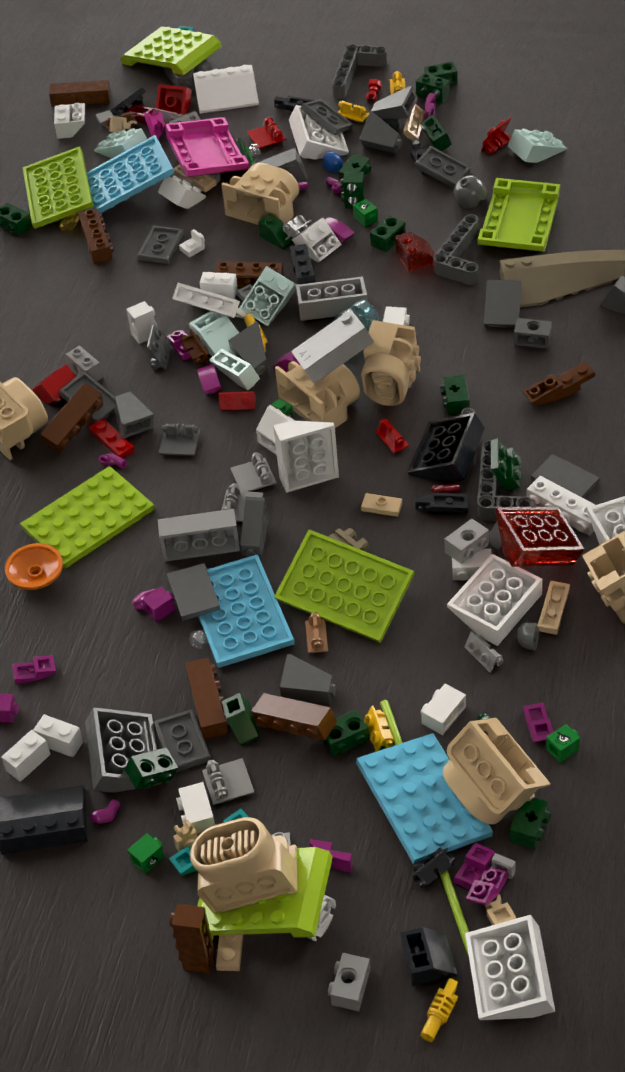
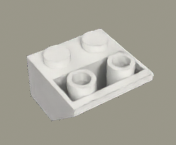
(69, 119)
(181, 192)
(318, 239)
(265, 429)

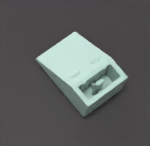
(120, 142)
(535, 145)
(268, 296)
(214, 331)

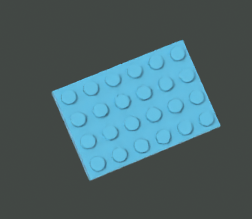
(128, 174)
(248, 613)
(418, 800)

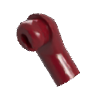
(452, 488)

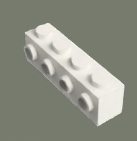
(573, 507)

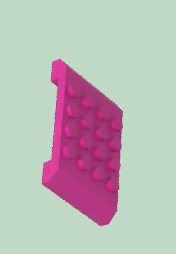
(205, 147)

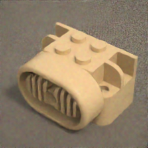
(259, 193)
(390, 362)
(320, 401)
(19, 415)
(608, 572)
(490, 771)
(242, 864)

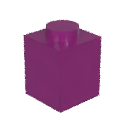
(158, 604)
(8, 708)

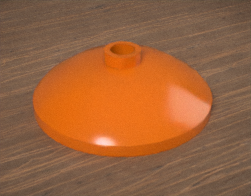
(34, 566)

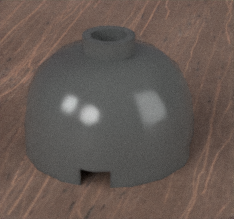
(469, 191)

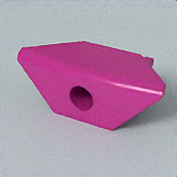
(155, 123)

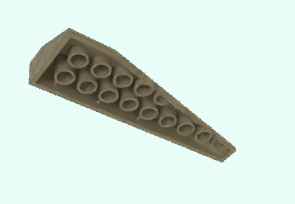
(562, 273)

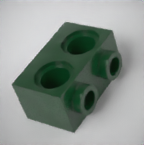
(444, 70)
(430, 84)
(436, 133)
(353, 188)
(14, 219)
(384, 234)
(346, 736)
(151, 768)

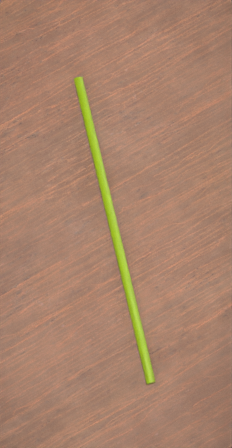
(447, 883)

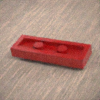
(111, 438)

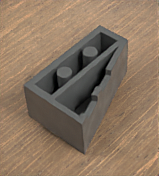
(290, 162)

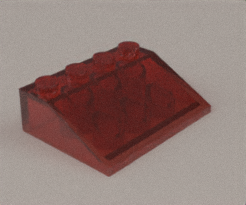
(537, 537)

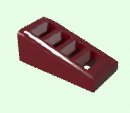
(139, 113)

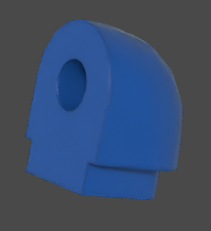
(332, 162)

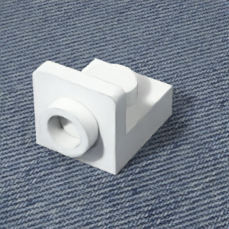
(193, 245)

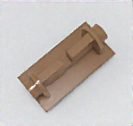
(316, 634)

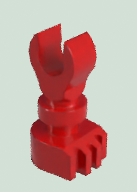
(374, 87)

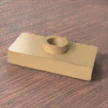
(381, 504)

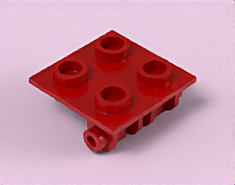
(267, 135)
(496, 137)

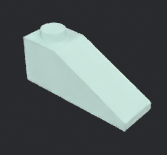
(235, 368)

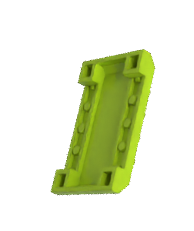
(173, 49)
(520, 214)
(285, 913)

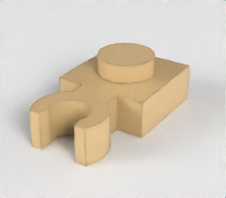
(119, 124)
(185, 836)
(499, 912)

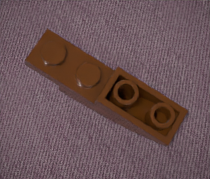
(558, 387)

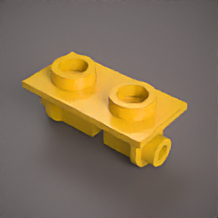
(397, 83)
(356, 113)
(378, 729)

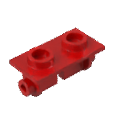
(237, 400)
(390, 436)

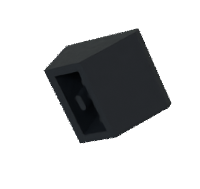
(427, 956)

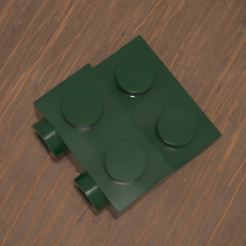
(505, 465)

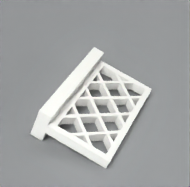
(208, 301)

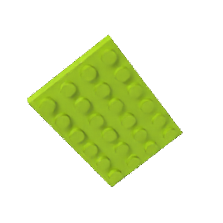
(57, 187)
(88, 515)
(344, 585)

